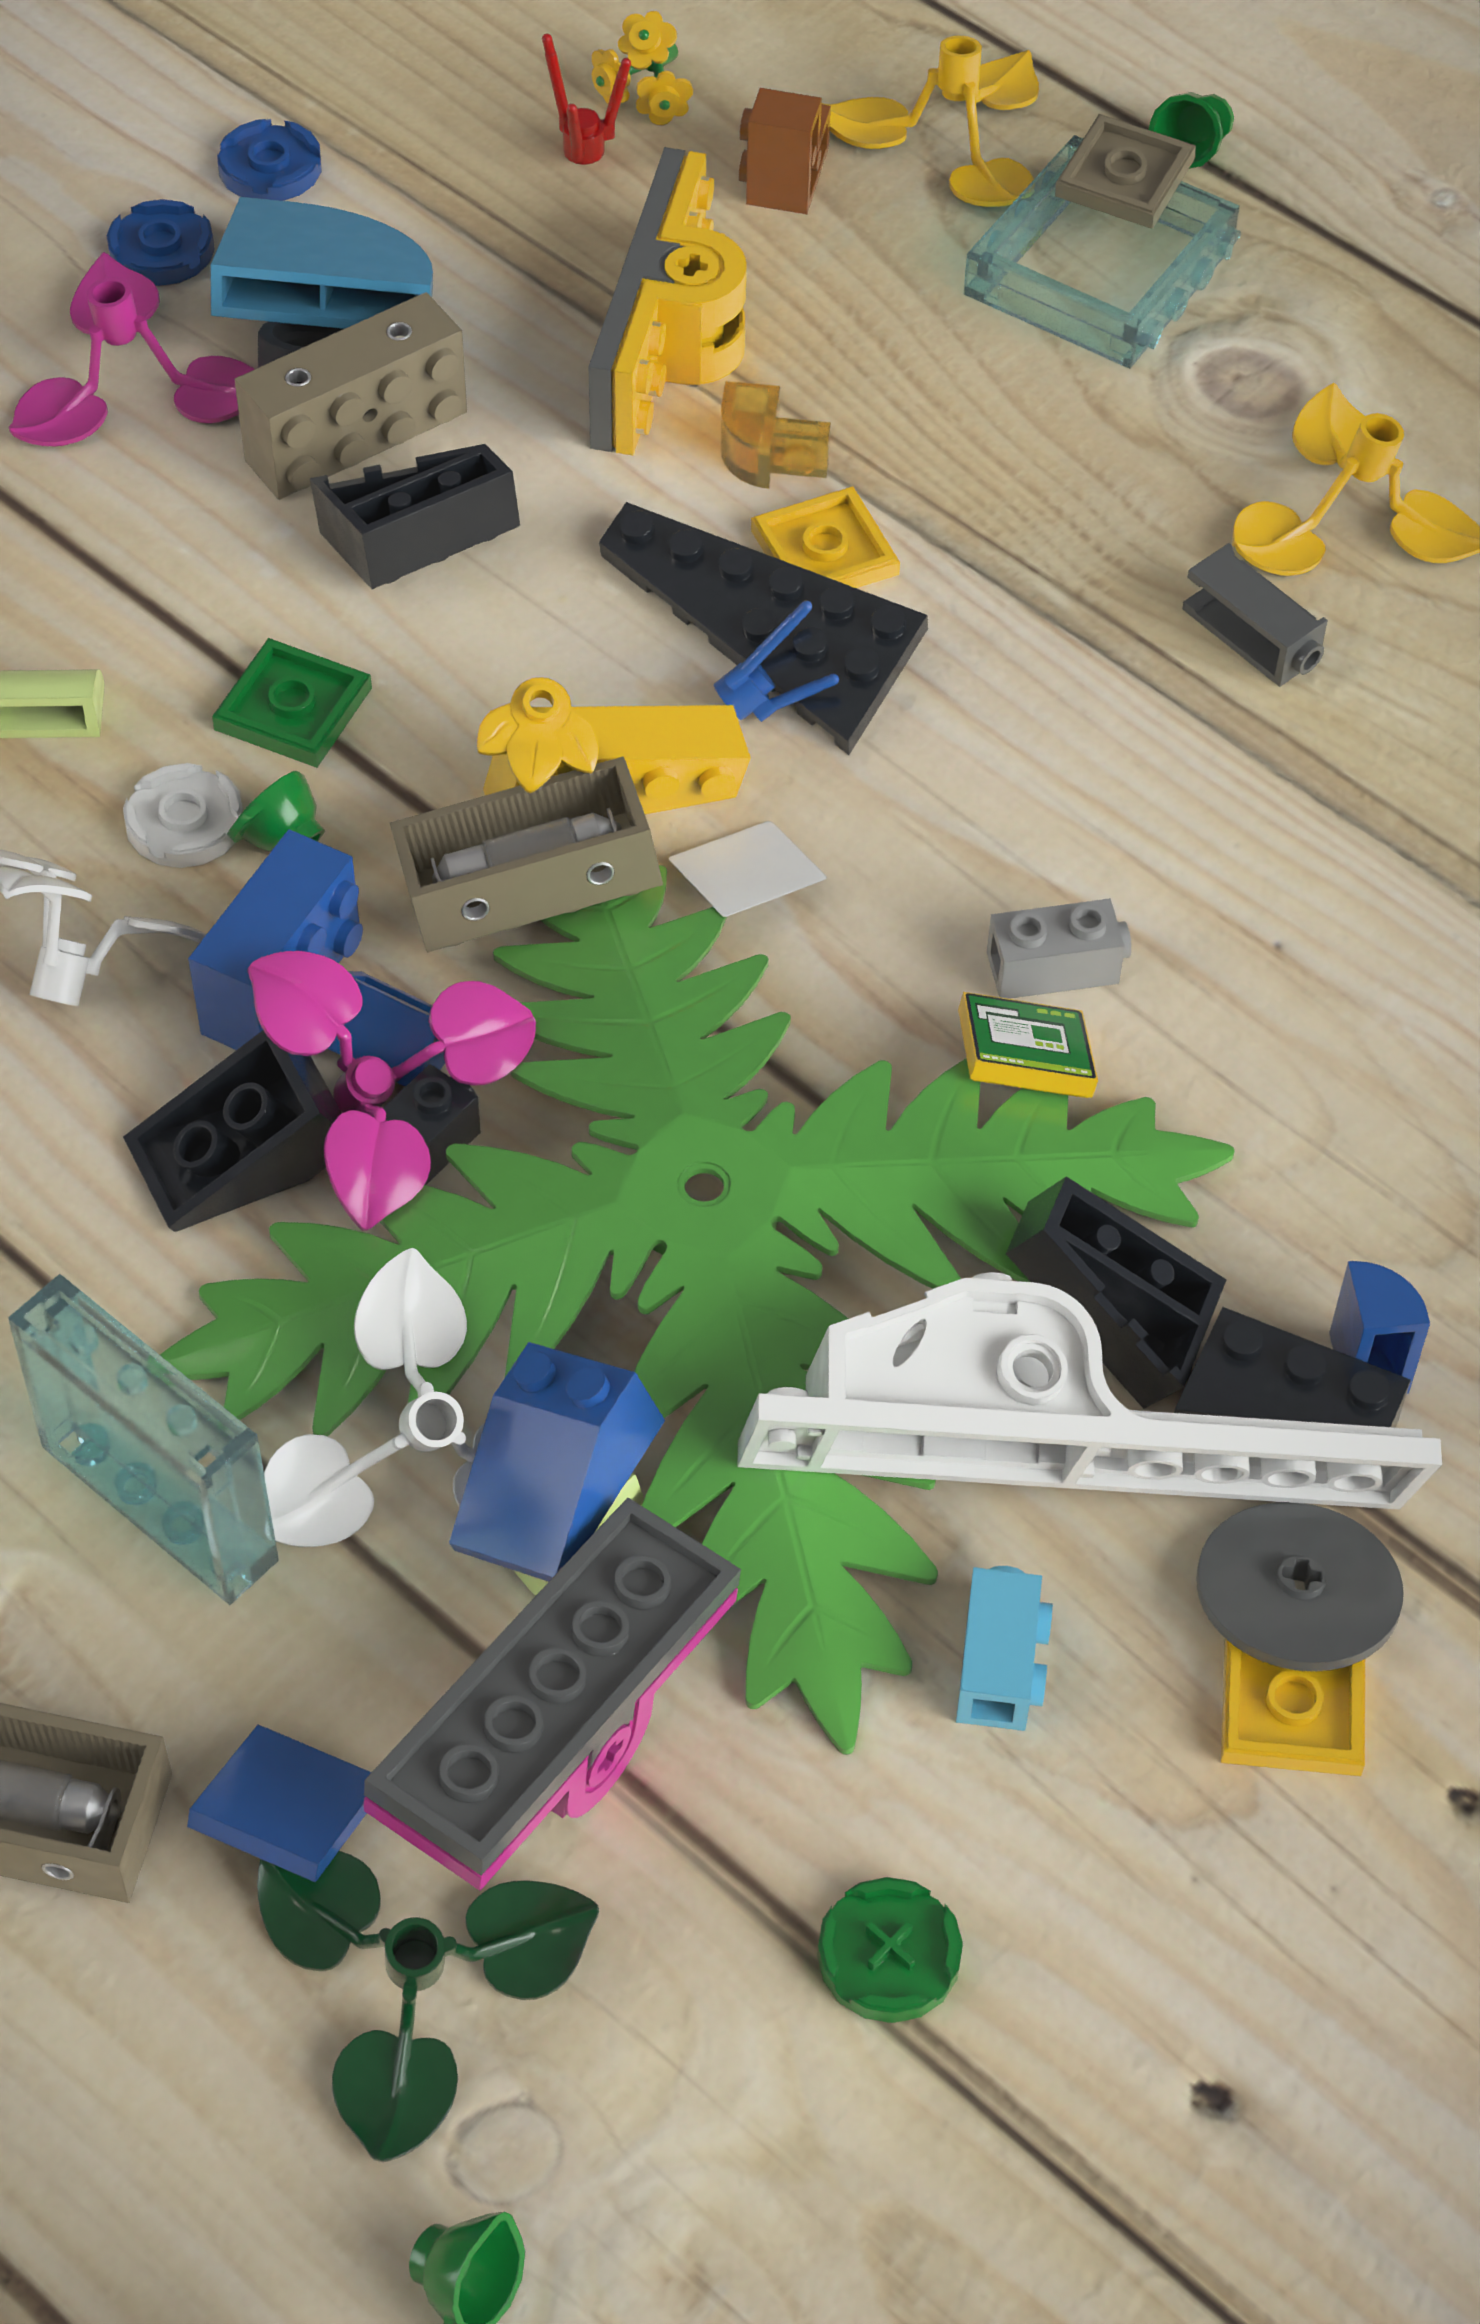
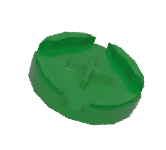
(889, 1950)

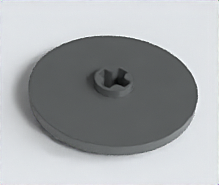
(1347, 1576)

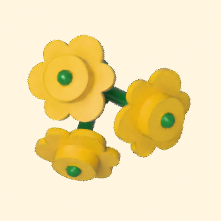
(649, 47)

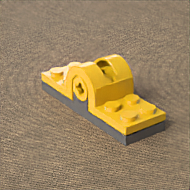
(673, 307)

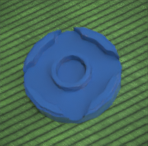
(269, 160)
(162, 241)

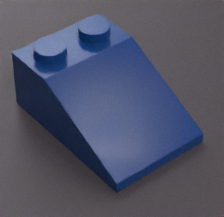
(552, 1459)

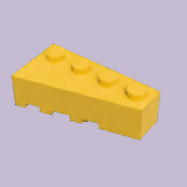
(671, 752)

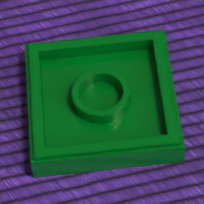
(292, 702)

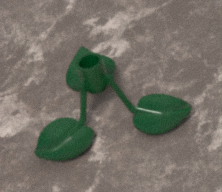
(397, 2087)

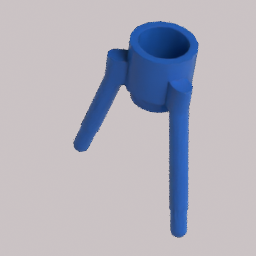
(749, 684)

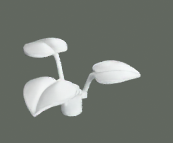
(62, 962)
(405, 1320)

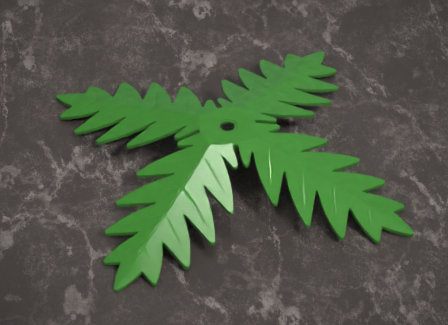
(738, 1318)

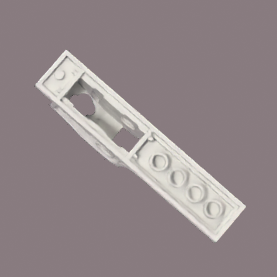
(1013, 1391)

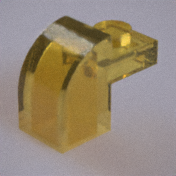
(762, 443)

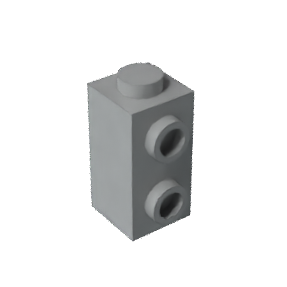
(1057, 948)

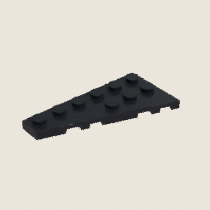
(746, 595)

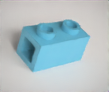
(1000, 1647)

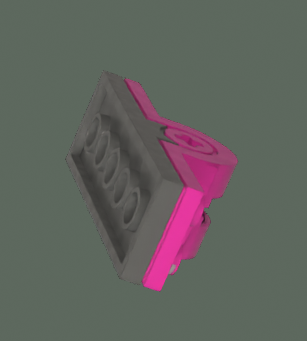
(554, 1697)

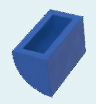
(390, 1026)
(1380, 1319)

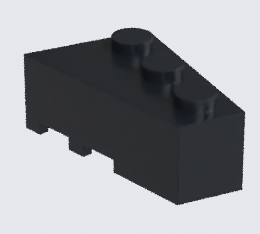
(416, 514)
(1135, 1285)
(1276, 1375)

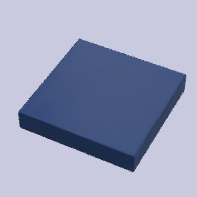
(282, 1803)

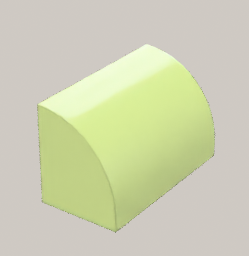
(51, 703)

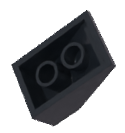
(235, 1134)

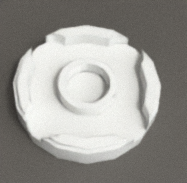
(182, 815)

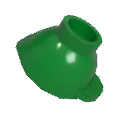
(1196, 121)
(279, 807)
(470, 2268)

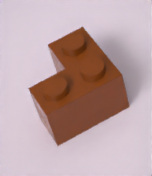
(784, 149)

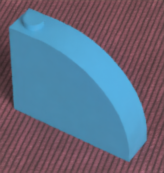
(312, 265)

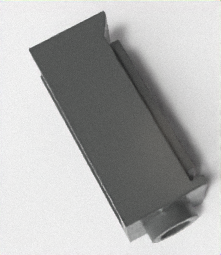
(1255, 617)

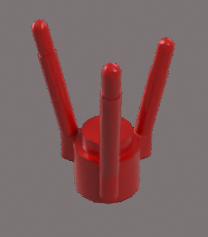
(582, 128)

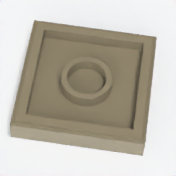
(1125, 171)

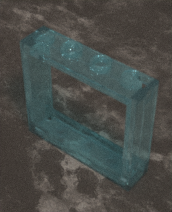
(1120, 336)
(144, 1438)

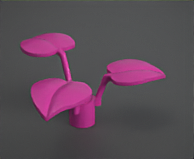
(112, 307)
(369, 1160)

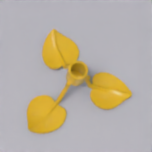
(998, 84)
(1363, 446)

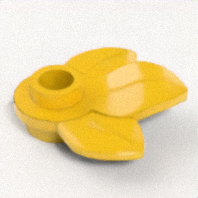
(538, 740)

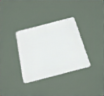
(747, 868)

